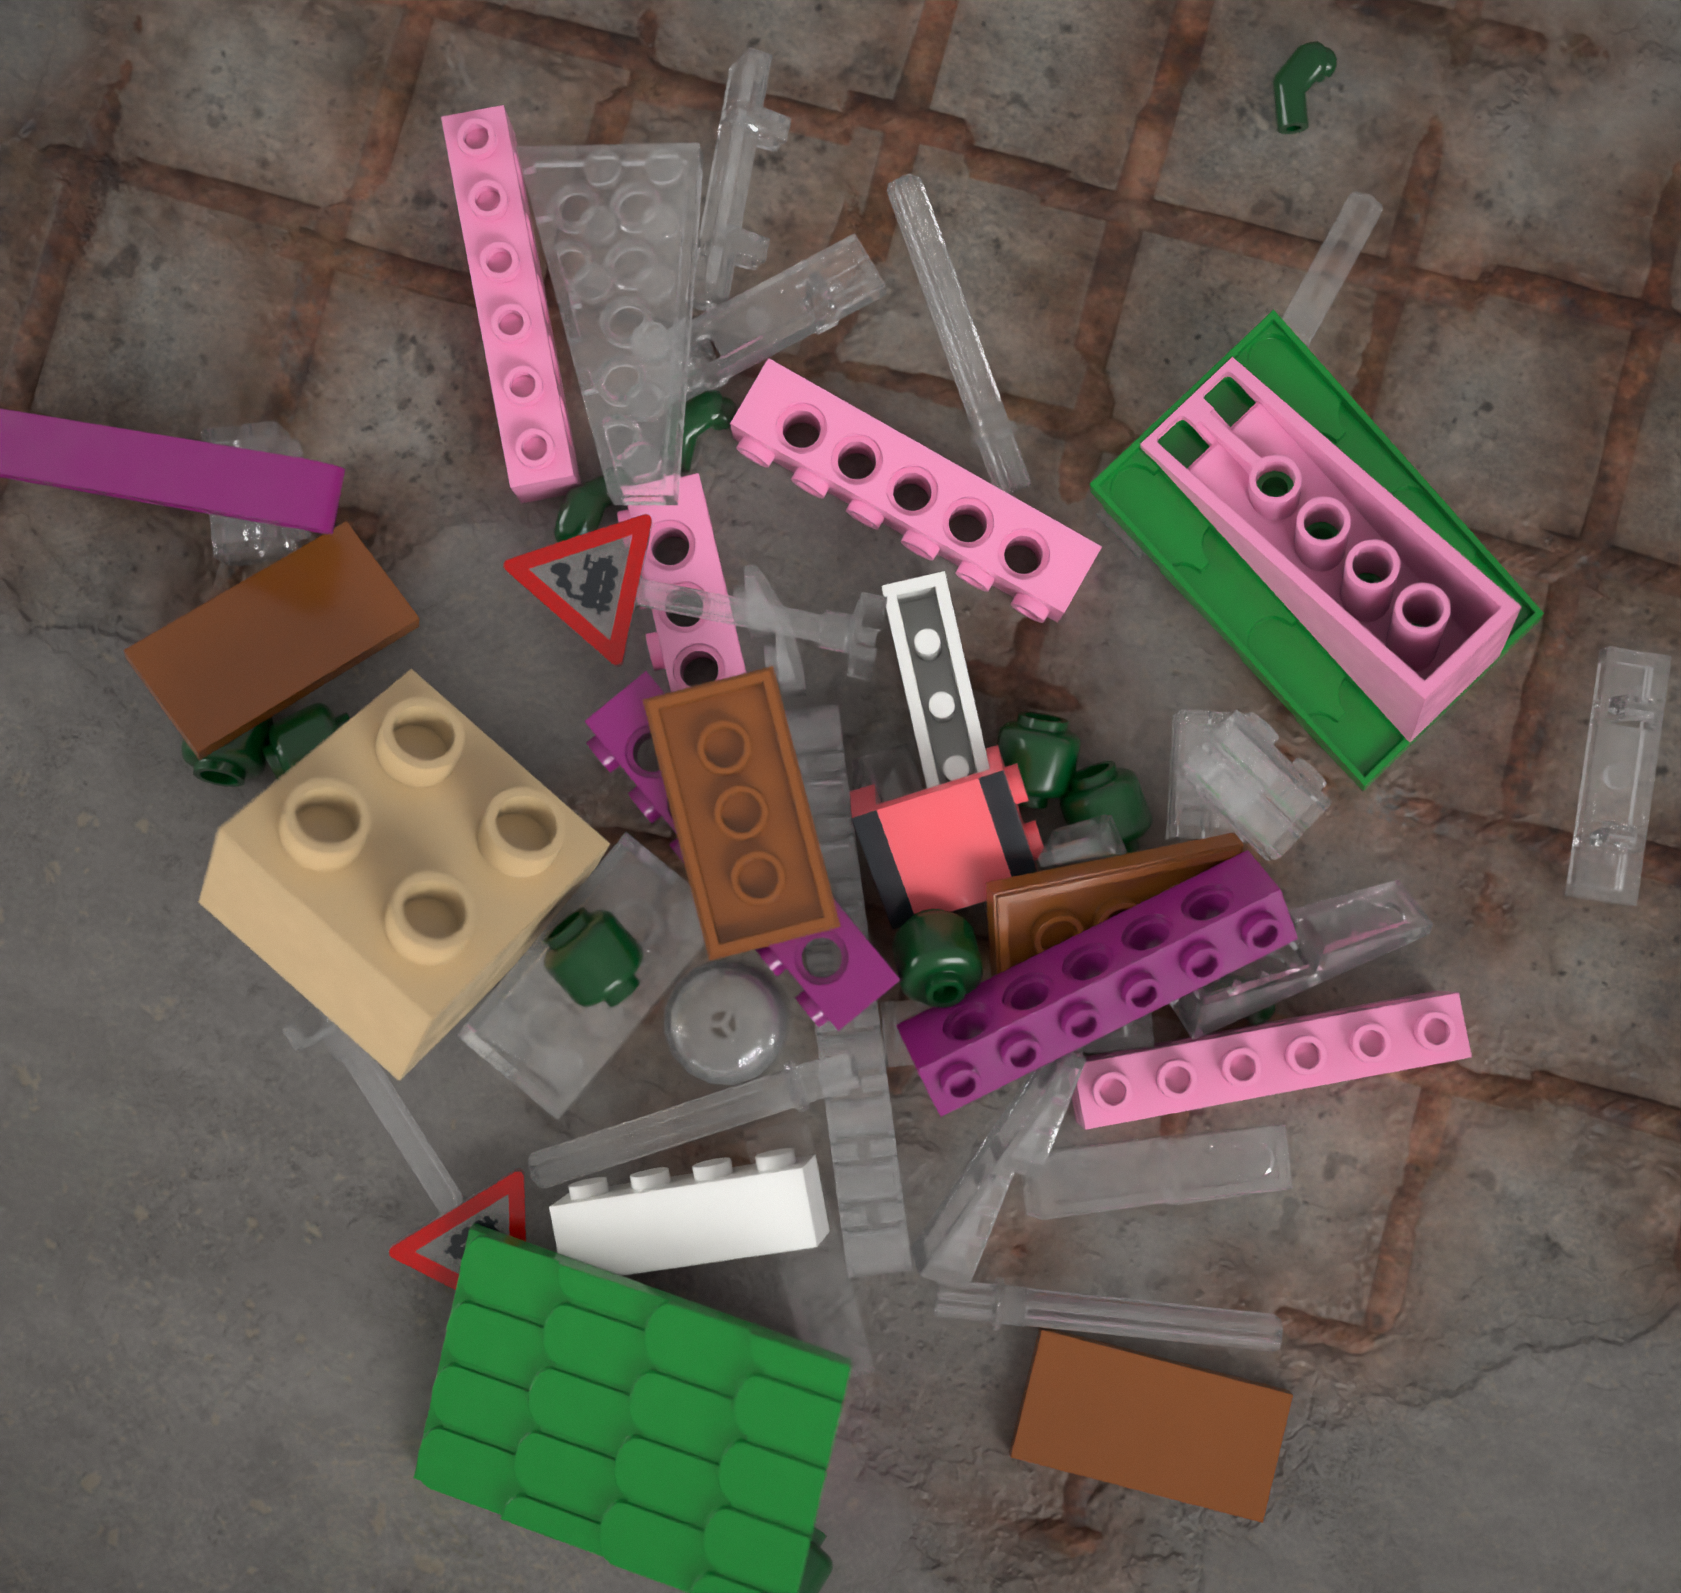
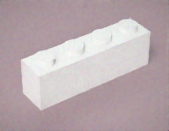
(935, 678)
(693, 1216)

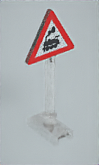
(599, 583)
(440, 1243)

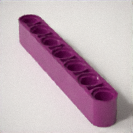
(170, 471)

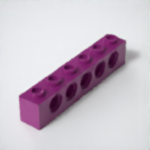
(862, 975)
(1098, 981)

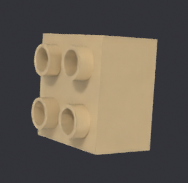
(399, 871)

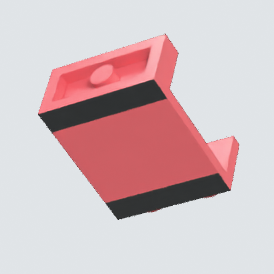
(946, 840)

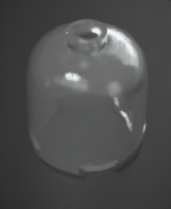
(760, 1013)

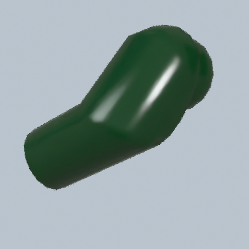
(582, 509)

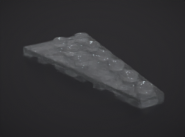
(623, 272)

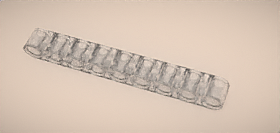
(860, 1117)

